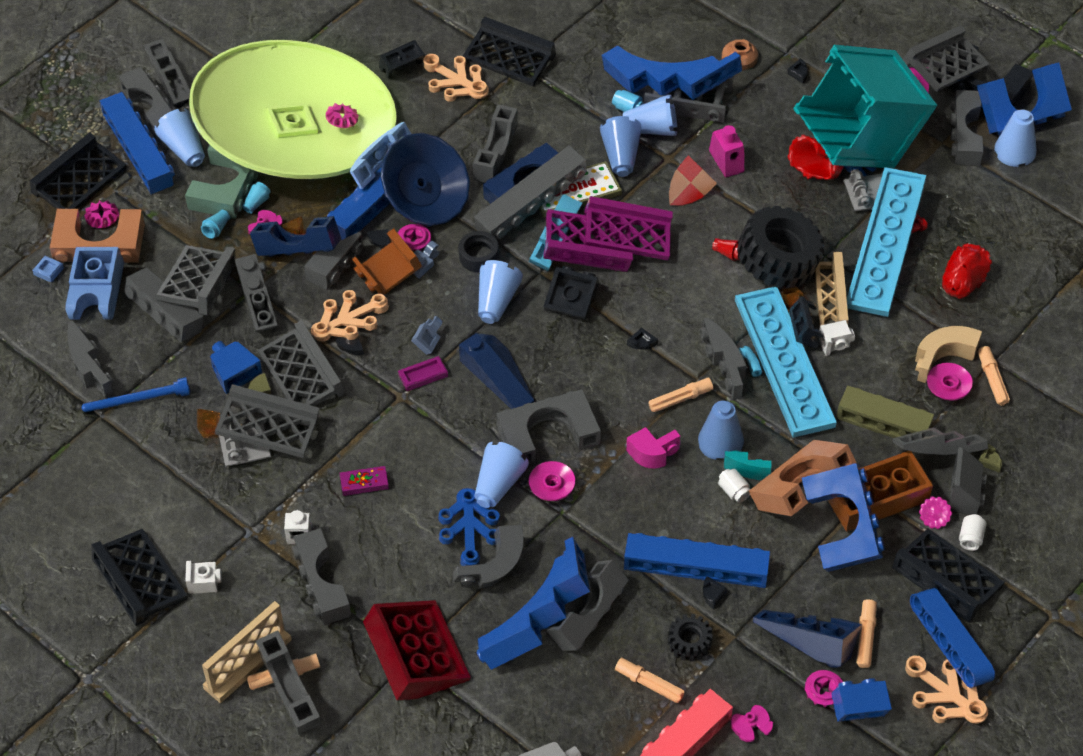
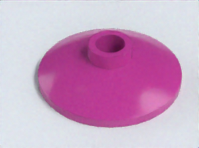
(949, 374)
(552, 473)

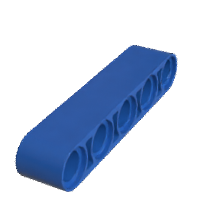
(952, 638)

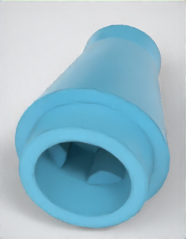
(257, 195)
(213, 225)

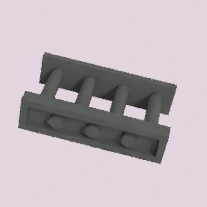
(695, 107)

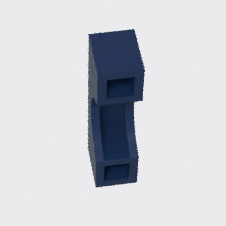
(510, 176)
(272, 239)

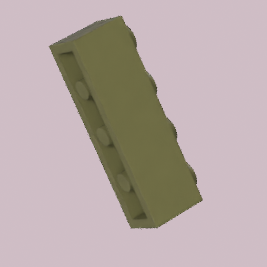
(881, 414)

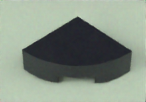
(798, 71)
(379, 238)
(642, 340)
(351, 346)
(713, 592)

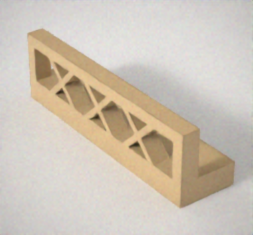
(839, 291)

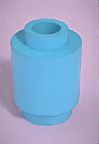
(626, 100)

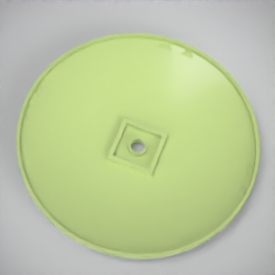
(253, 90)

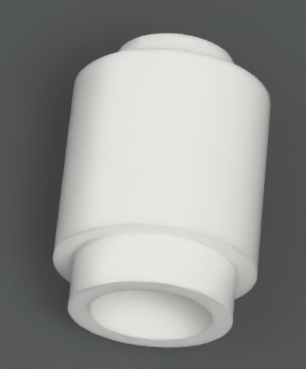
(734, 485)
(972, 532)

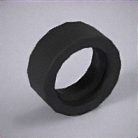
(473, 239)

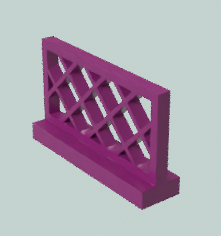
(629, 215)
(583, 254)

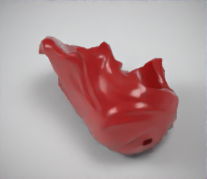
(811, 159)
(966, 270)

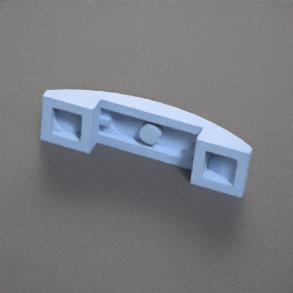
(372, 157)

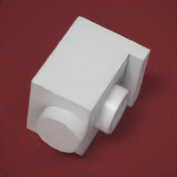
(836, 336)
(296, 522)
(202, 577)

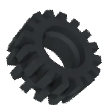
(690, 649)

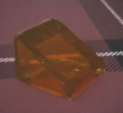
(790, 296)

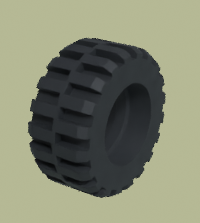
(789, 230)

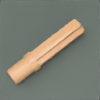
(993, 375)
(692, 391)
(866, 635)
(301, 665)
(638, 674)

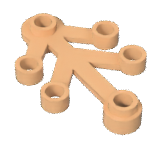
(476, 89)
(326, 328)
(947, 694)

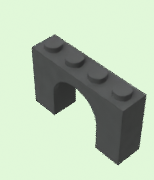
(570, 409)

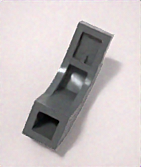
(508, 551)

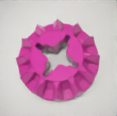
(334, 117)
(110, 214)
(422, 234)
(821, 679)

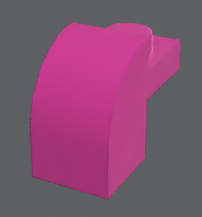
(652, 452)

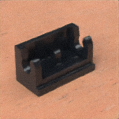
(401, 57)
(803, 323)

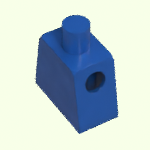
(234, 364)

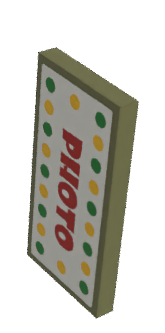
(596, 182)

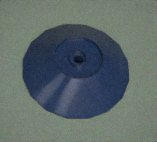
(437, 168)

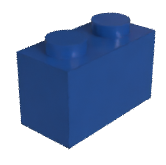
(861, 700)

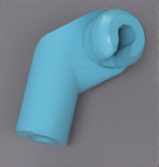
(752, 361)

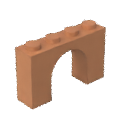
(126, 237)
(781, 489)

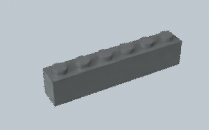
(531, 193)

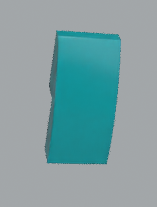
(751, 469)

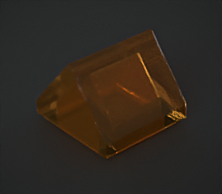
(294, 226)
(207, 422)

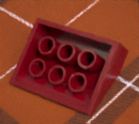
(415, 648)

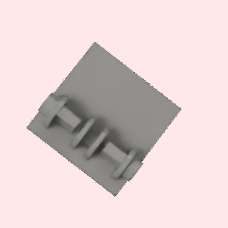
(862, 189)
(240, 452)

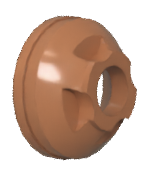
(748, 56)

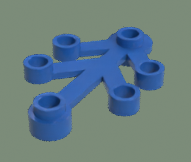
(468, 523)

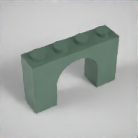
(229, 196)

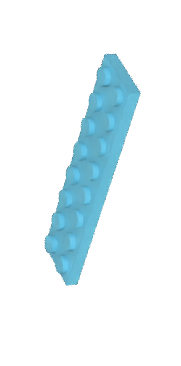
(886, 242)
(785, 362)

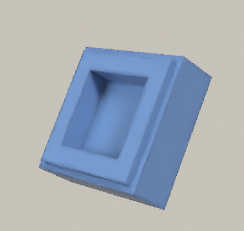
(48, 269)

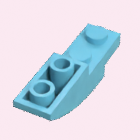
(565, 204)

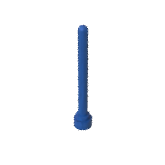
(179, 387)

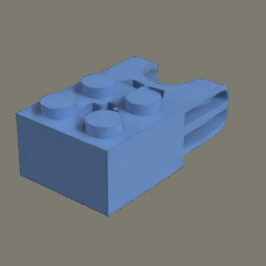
(94, 281)

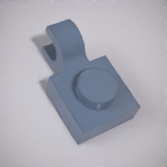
(426, 258)
(426, 335)

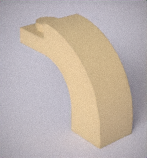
(944, 342)

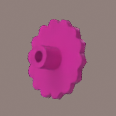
(935, 512)

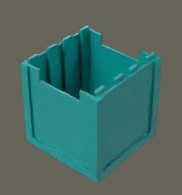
(866, 107)

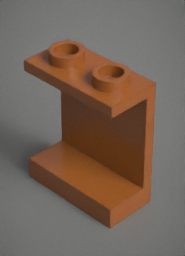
(388, 265)

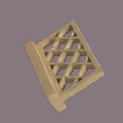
(243, 660)

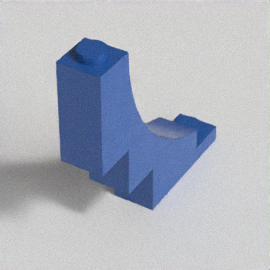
(691, 76)
(523, 630)

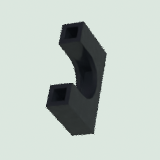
(1016, 81)

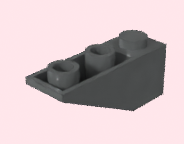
(326, 267)

